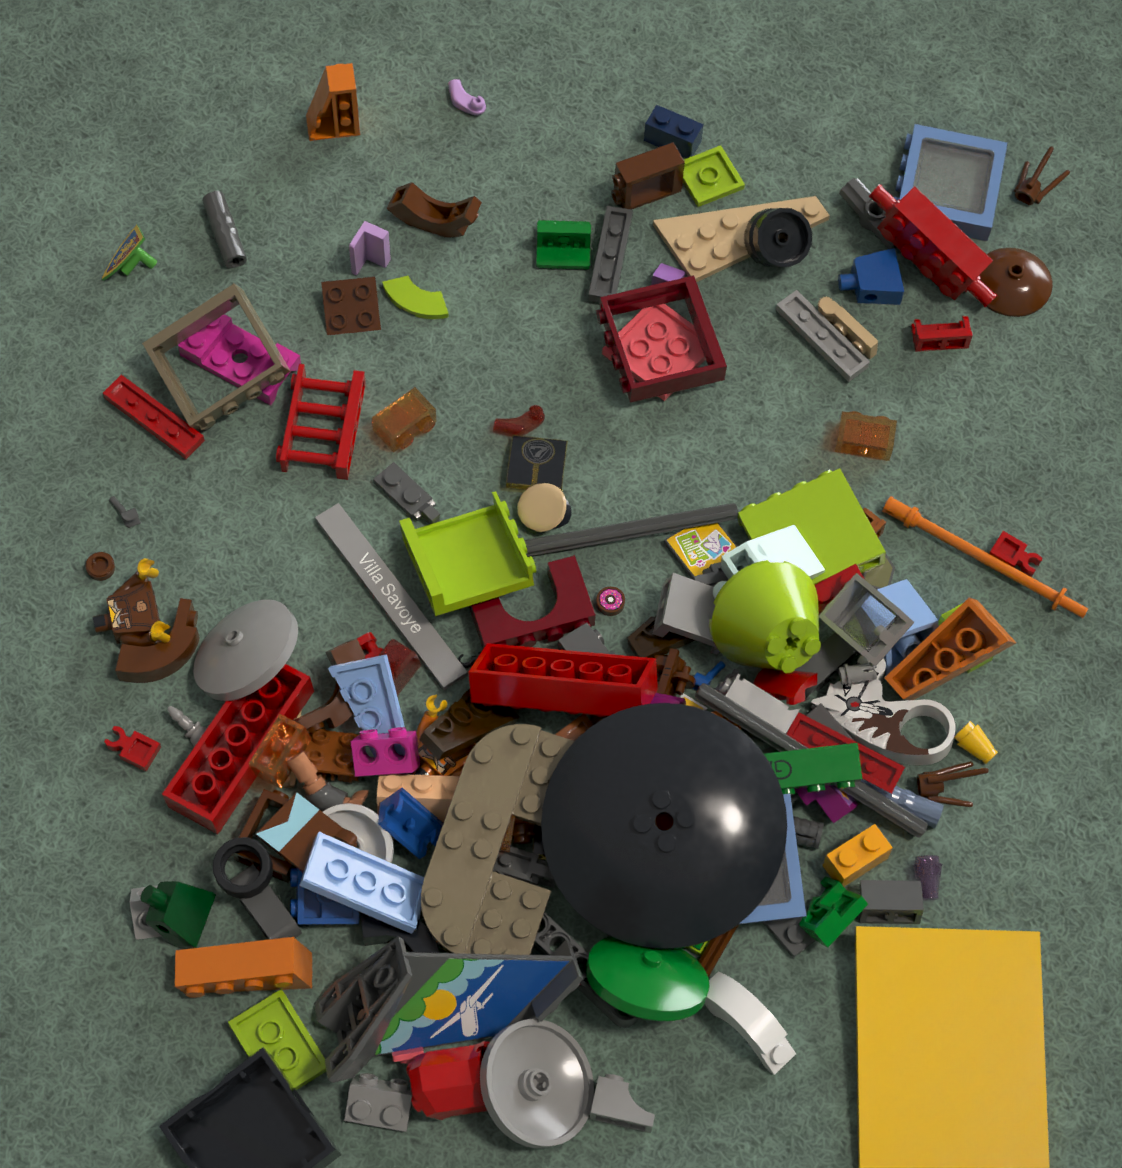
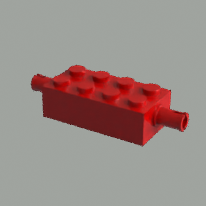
(934, 244)

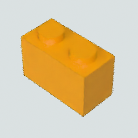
(857, 856)

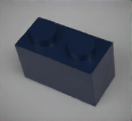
(669, 127)

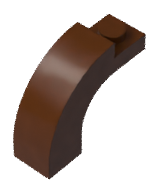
(431, 215)
(163, 659)
(335, 710)

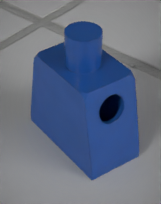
(875, 278)

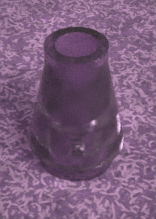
(928, 871)

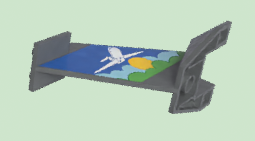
(437, 1000)

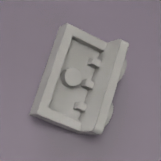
(379, 1102)

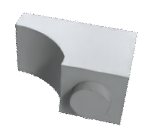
(615, 1105)

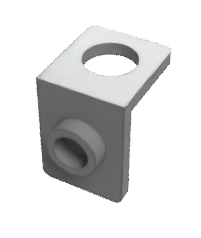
(139, 912)

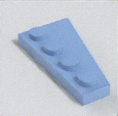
(370, 694)

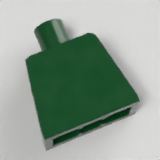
(178, 911)

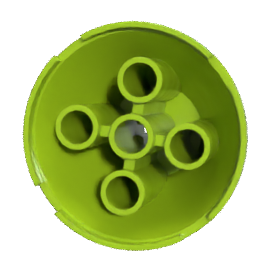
(767, 617)

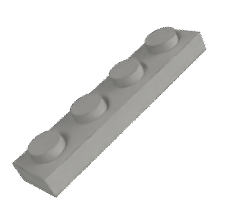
(822, 335)

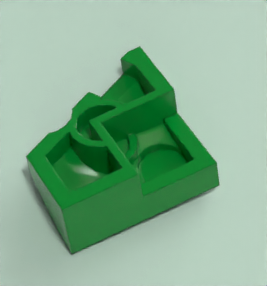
(831, 912)

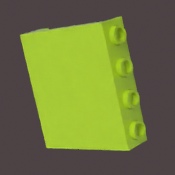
(827, 520)
(469, 557)

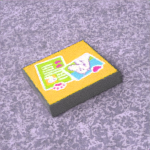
(699, 547)

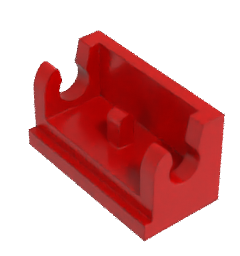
(941, 336)

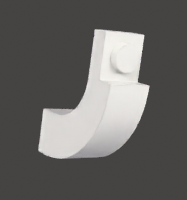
(751, 1019)

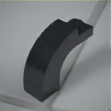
(380, 932)

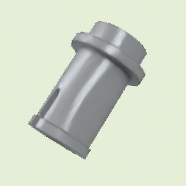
(855, 673)

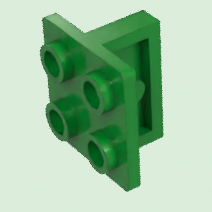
(563, 244)

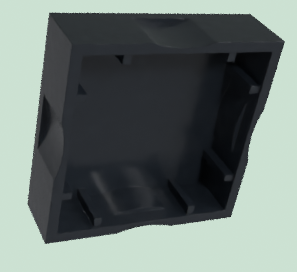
(250, 1123)

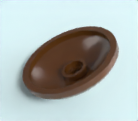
(1017, 293)

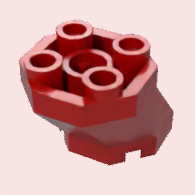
(448, 1081)

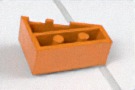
(334, 105)

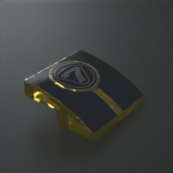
(536, 462)

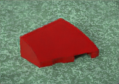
(785, 685)

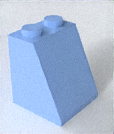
(925, 622)

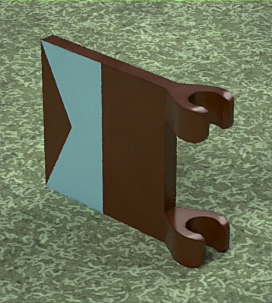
(295, 828)

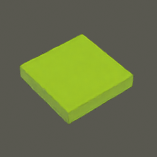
(711, 176)

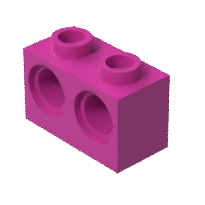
(386, 759)

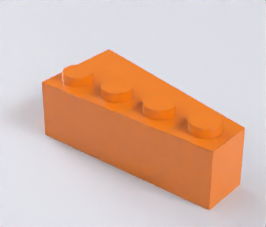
(244, 967)

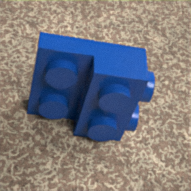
(317, 909)

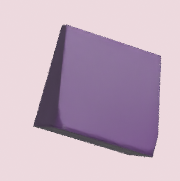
(666, 273)

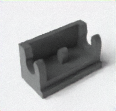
(891, 902)

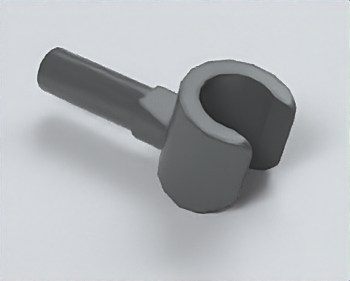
(129, 517)

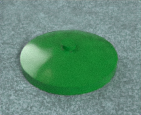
(647, 980)

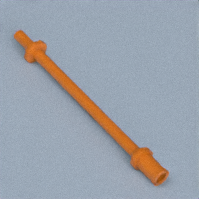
(911, 517)

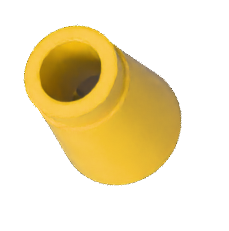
(975, 742)

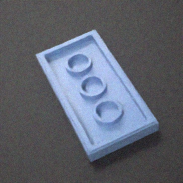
(363, 882)

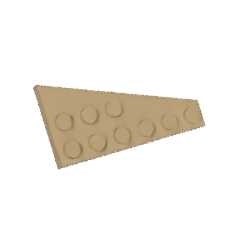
(716, 238)

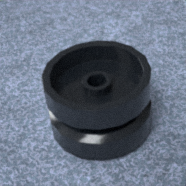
(778, 237)

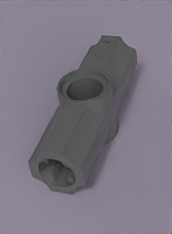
(857, 197)

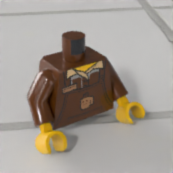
(134, 611)

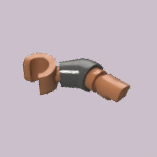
(319, 791)

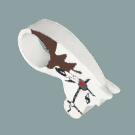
(879, 722)

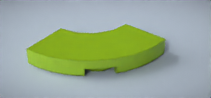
(415, 300)

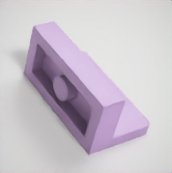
(369, 244)

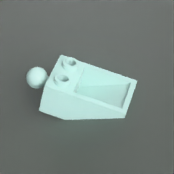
(775, 547)

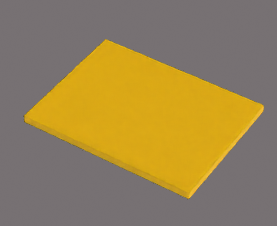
(950, 1049)

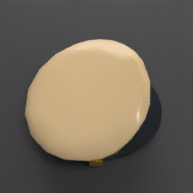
(544, 508)

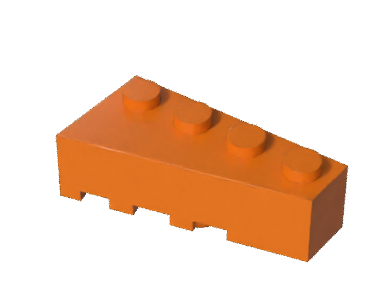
(951, 649)

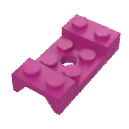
(218, 344)

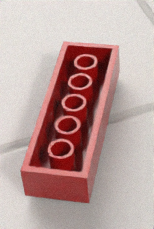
(561, 680)
(218, 768)

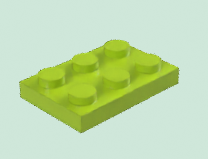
(282, 1033)

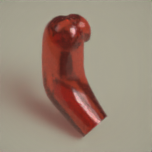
(521, 425)

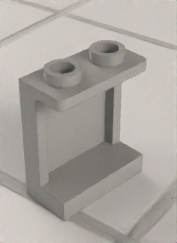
(685, 609)

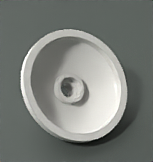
(365, 826)

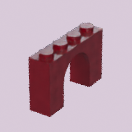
(570, 612)

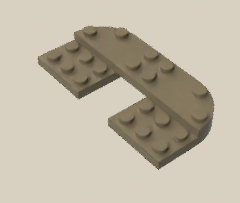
(461, 896)

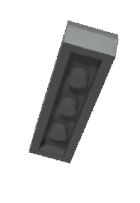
(610, 253)

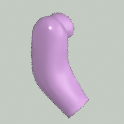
(464, 101)

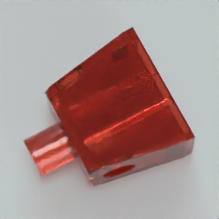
(402, 663)

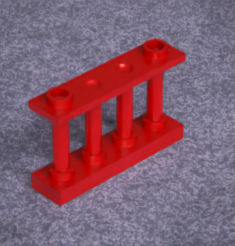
(343, 437)

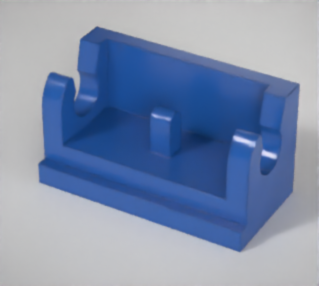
(409, 822)

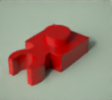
(1013, 553)
(136, 750)

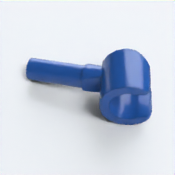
(709, 677)

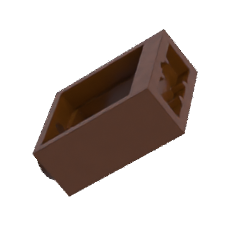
(648, 177)
(281, 868)

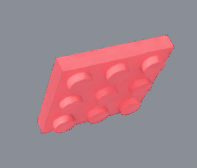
(659, 344)

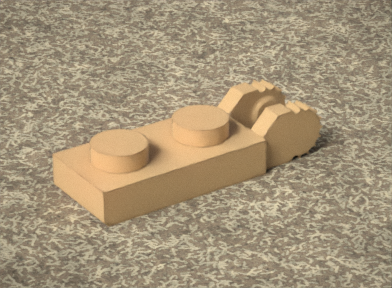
(848, 327)

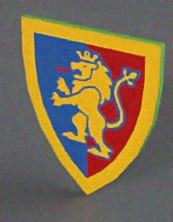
(129, 255)

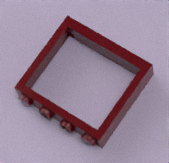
(653, 295)

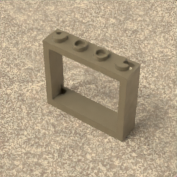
(192, 323)

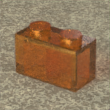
(404, 420)
(866, 435)
(280, 744)

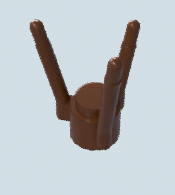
(1029, 190)
(932, 782)

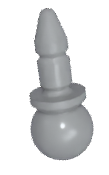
(194, 731)

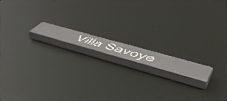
(391, 596)

